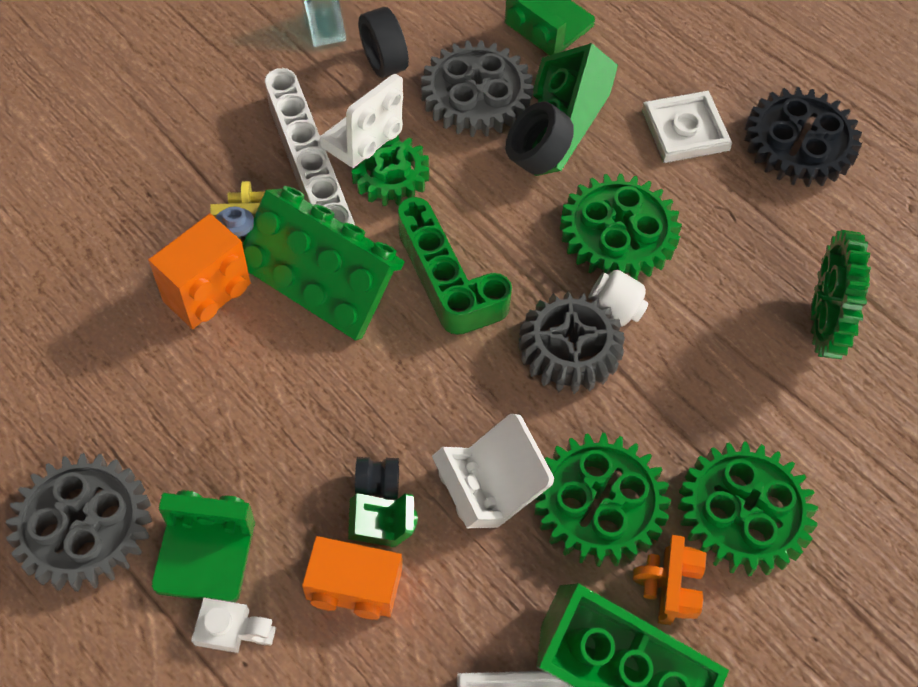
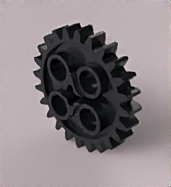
(826, 149)

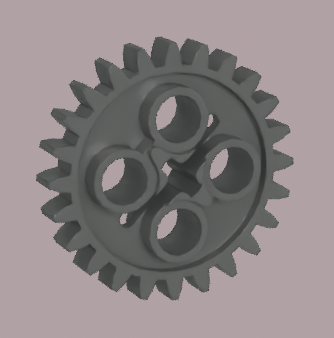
(476, 88)
(79, 522)

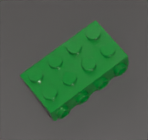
(319, 260)

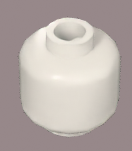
(620, 294)

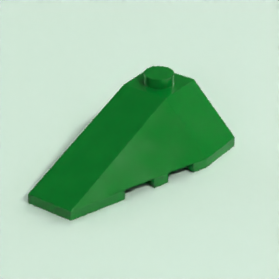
(576, 84)
(602, 645)

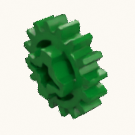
(392, 172)

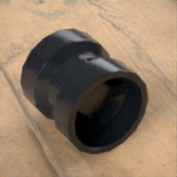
(377, 477)

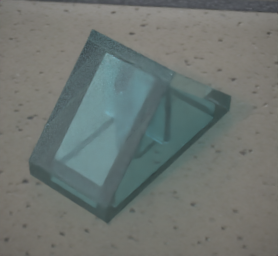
(324, 21)

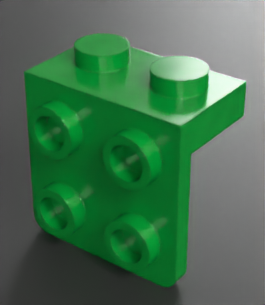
(548, 23)
(203, 546)

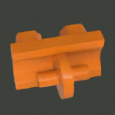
(677, 562)

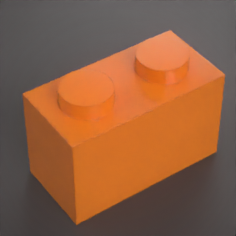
(352, 578)

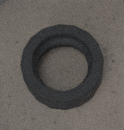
(383, 41)
(552, 145)

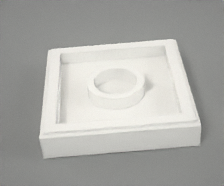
(686, 126)

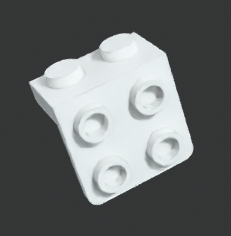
(367, 123)
(494, 474)

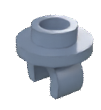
(237, 220)

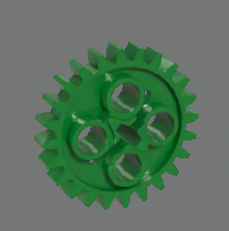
(622, 217)
(840, 294)
(635, 518)
(731, 536)

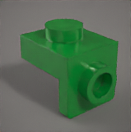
(381, 519)

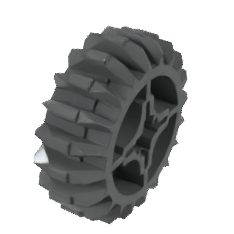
(553, 354)

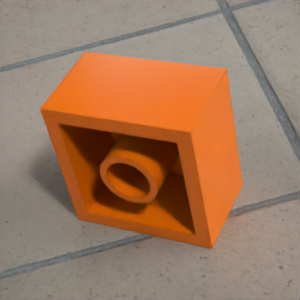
(201, 271)

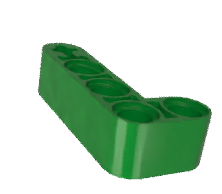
(442, 263)

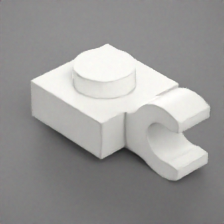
(224, 625)

